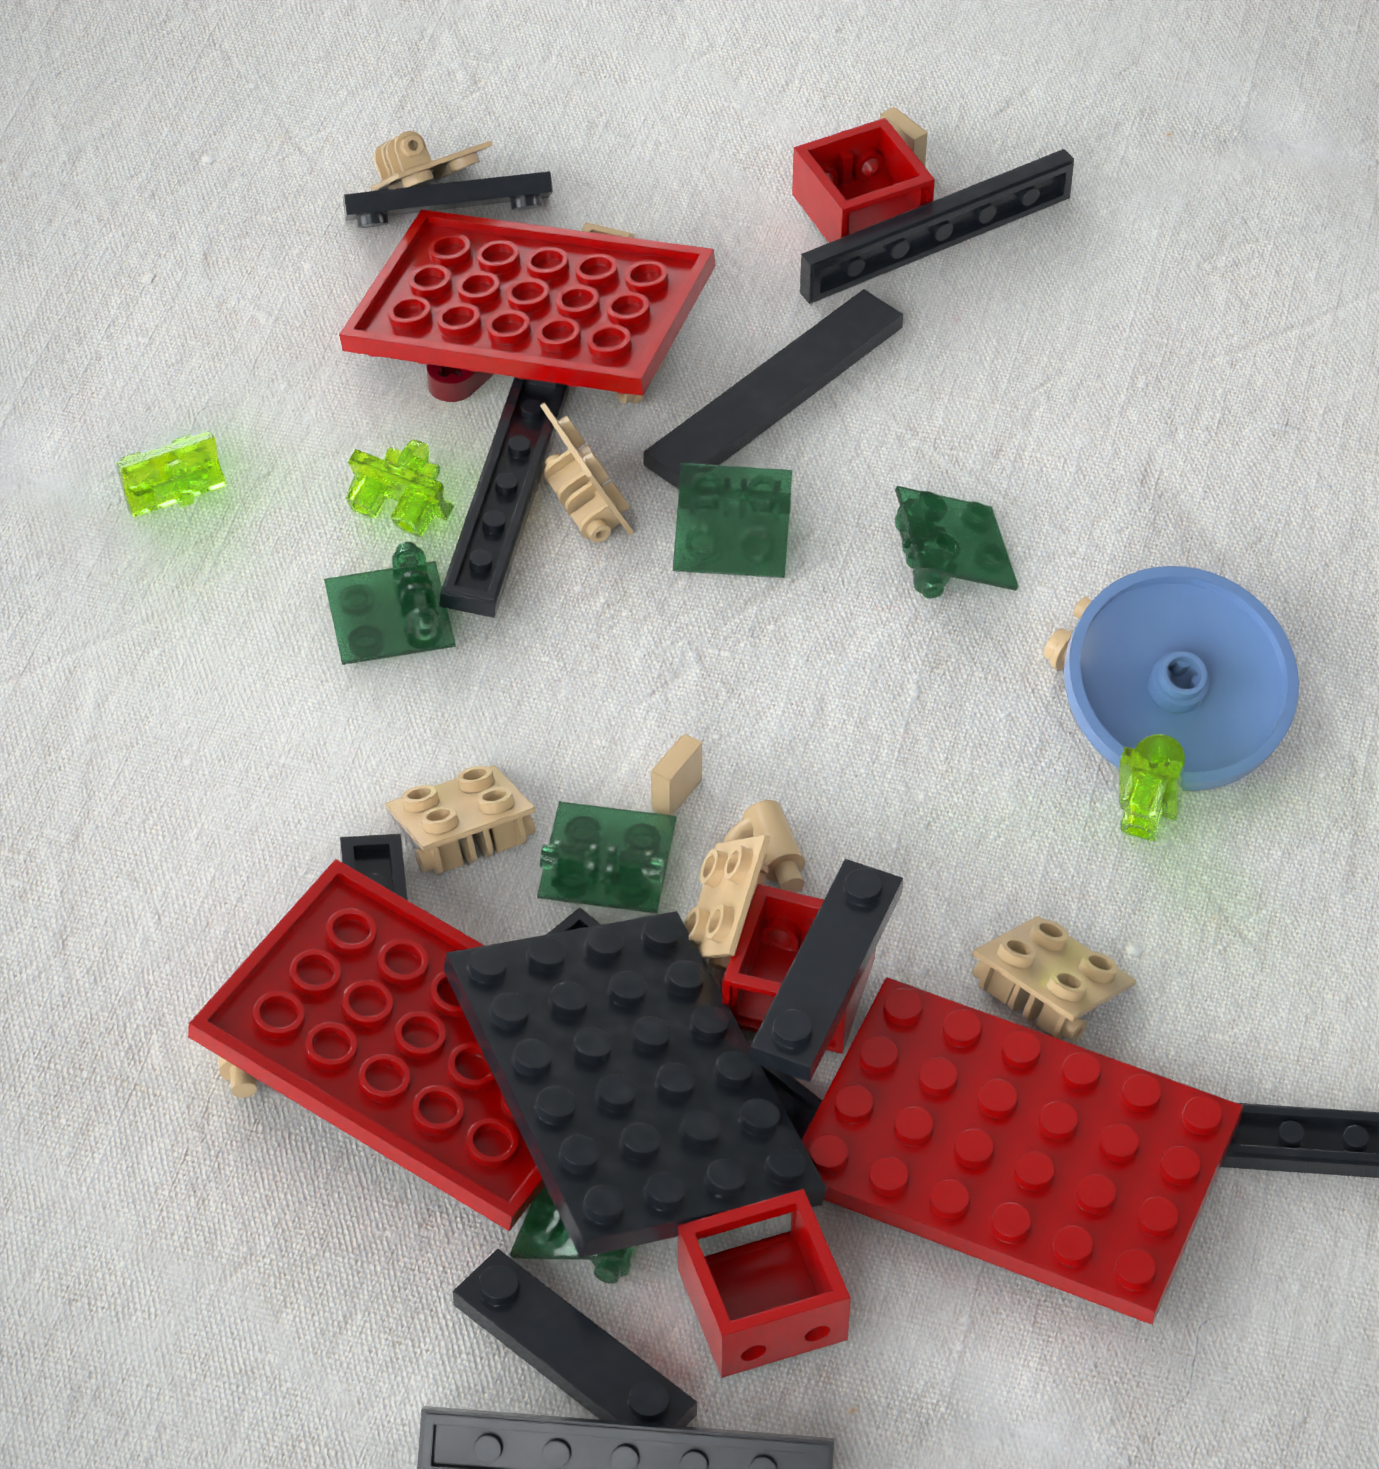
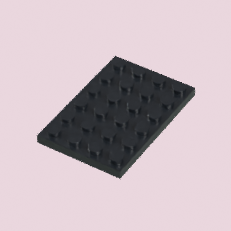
(628, 1080)

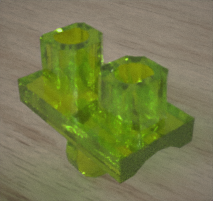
(170, 473)
(404, 478)
(1150, 785)

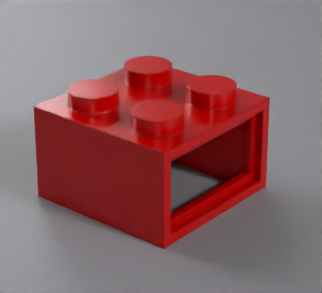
(858, 179)
(765, 952)
(768, 1294)

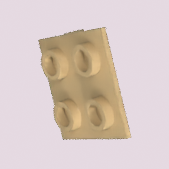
(407, 163)
(579, 481)
(453, 811)
(729, 882)
(1050, 974)

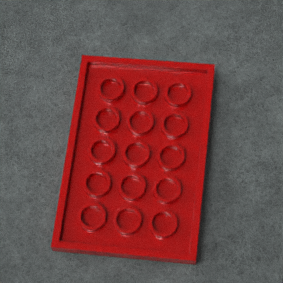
(530, 301)
(366, 1032)
(1019, 1148)

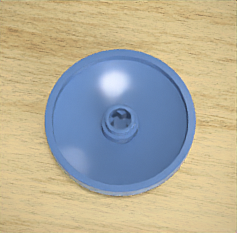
(1184, 661)

